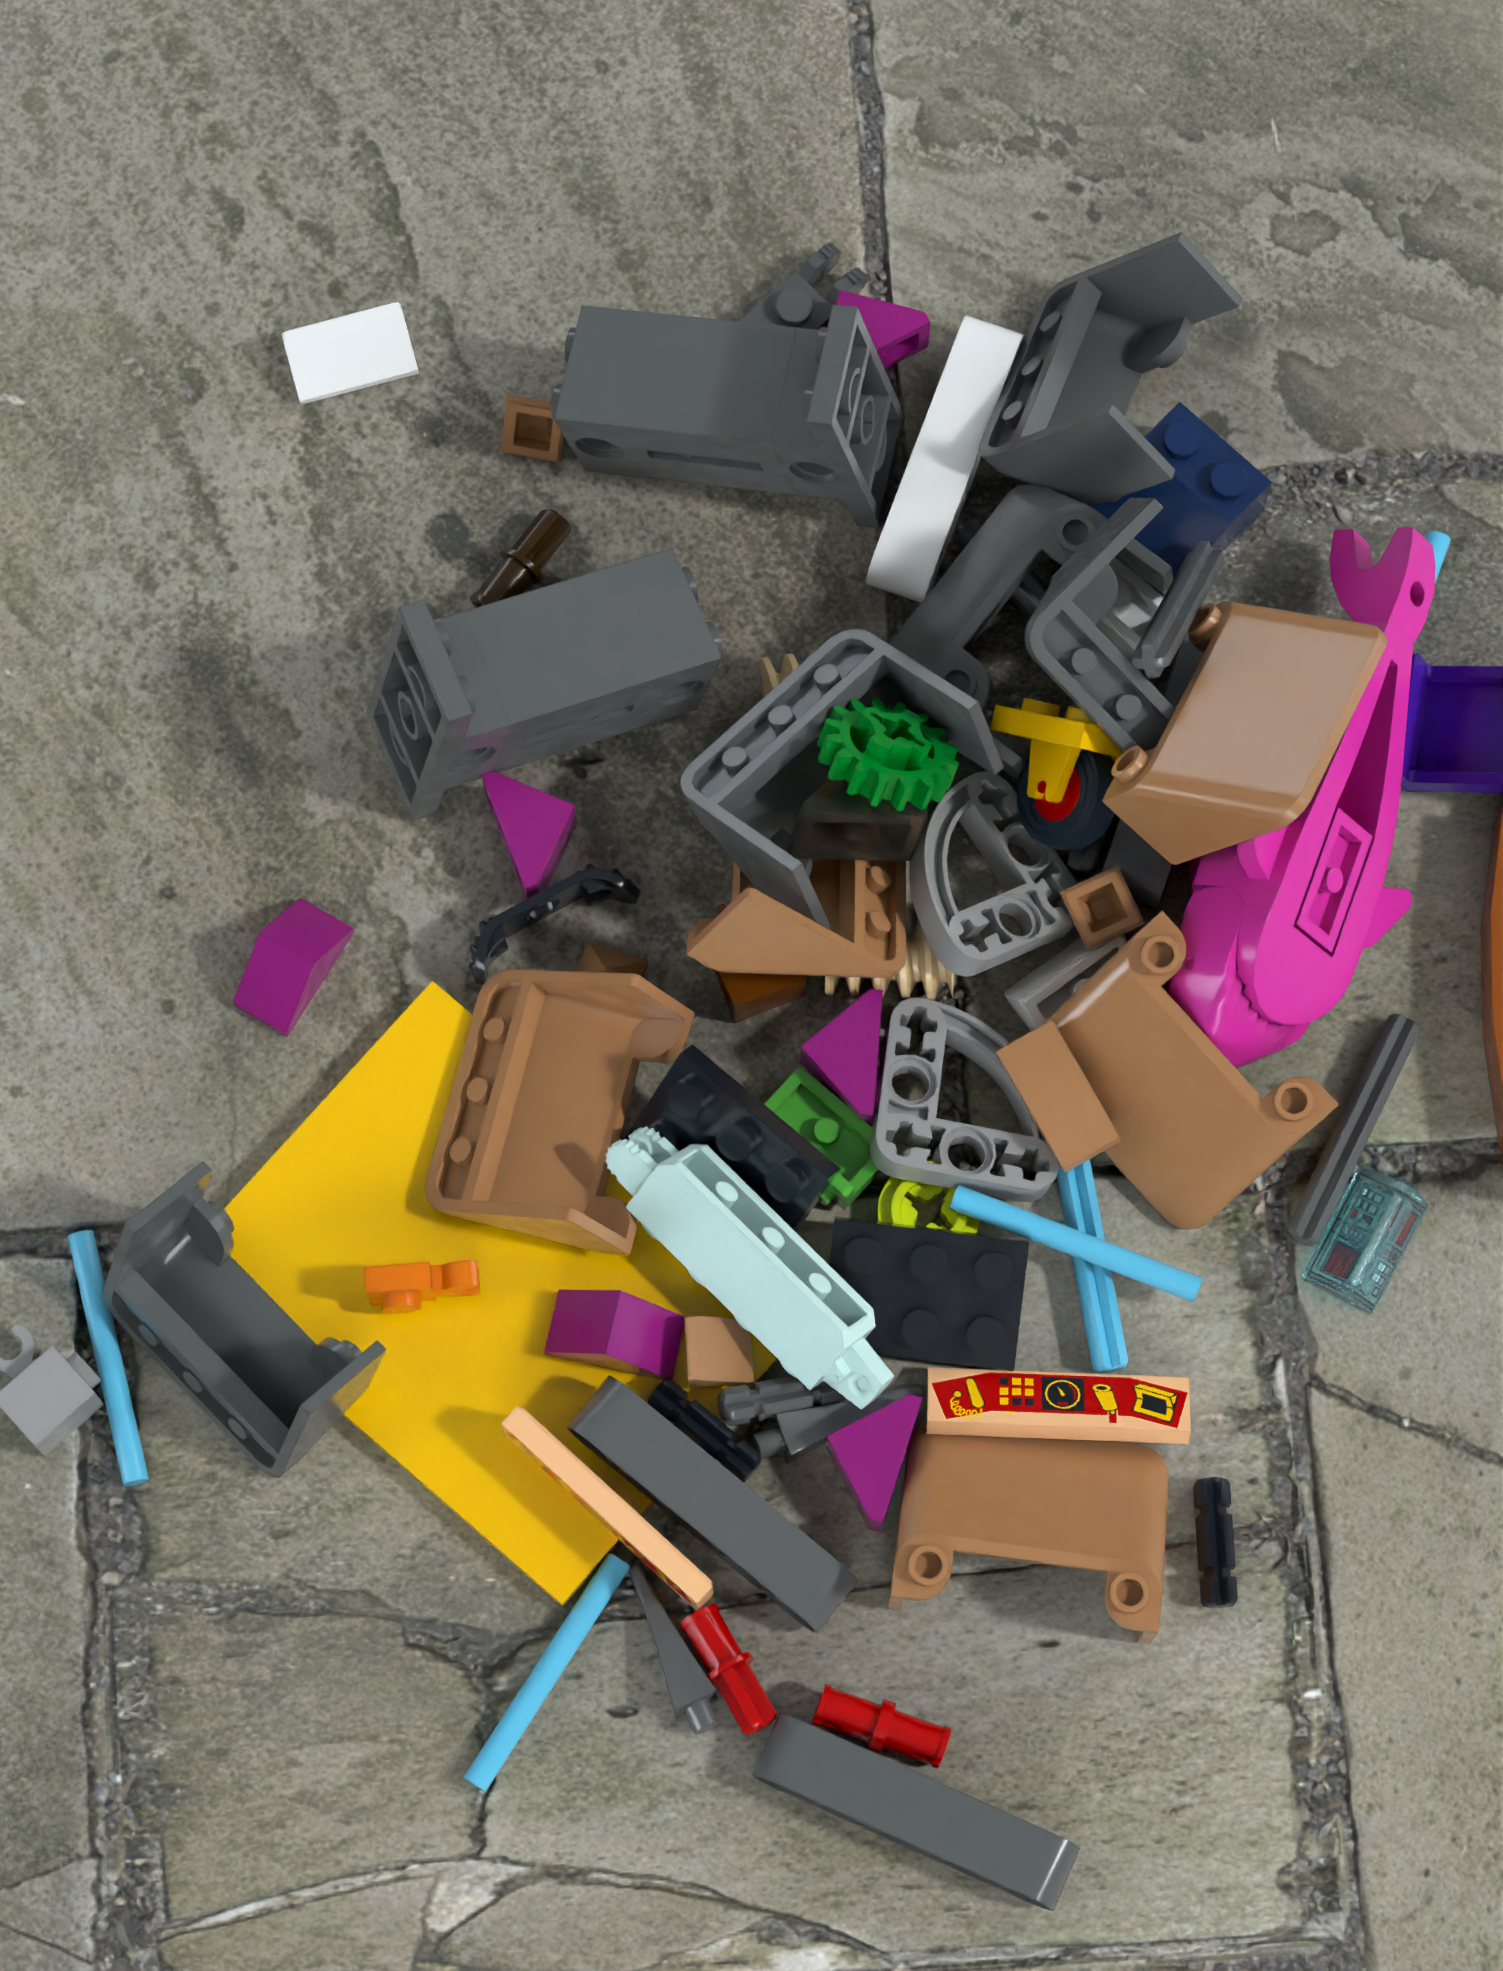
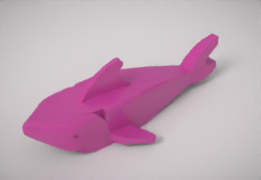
(1290, 911)

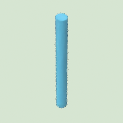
(1076, 1243)
(108, 1359)
(546, 1672)

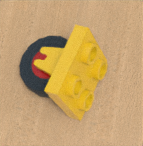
(1064, 775)

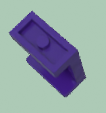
(1454, 729)

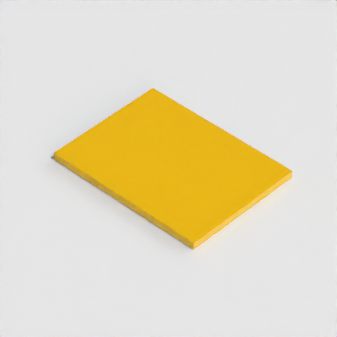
(355, 1198)

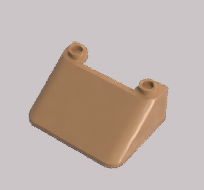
(1247, 729)
(765, 937)
(545, 1099)
(1180, 1107)
(1039, 1504)

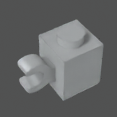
(47, 1392)

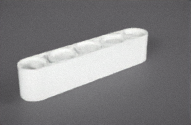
(943, 461)

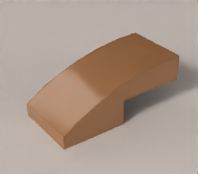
(1058, 1096)

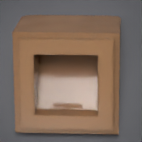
(717, 1352)

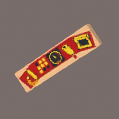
(1058, 1405)
(608, 1508)

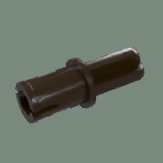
(525, 559)

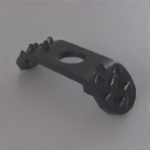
(590, 884)

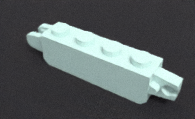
(752, 1263)

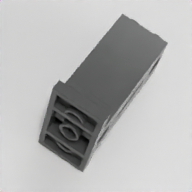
(733, 404)
(539, 674)

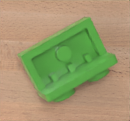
(831, 1129)

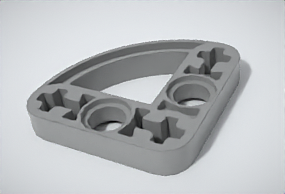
(1023, 899)
(918, 1119)

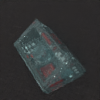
(1366, 1239)

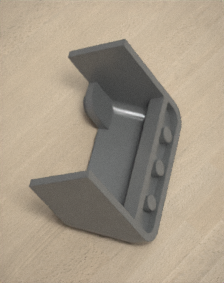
(1081, 363)
(988, 572)
(1079, 656)
(767, 763)
(225, 1334)

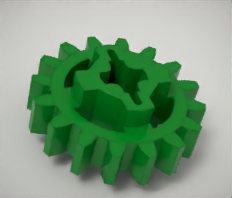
(887, 754)

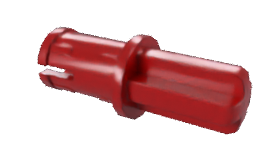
(729, 1669)

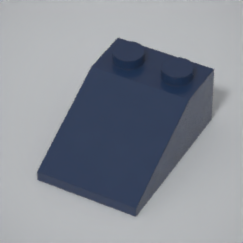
(1207, 499)

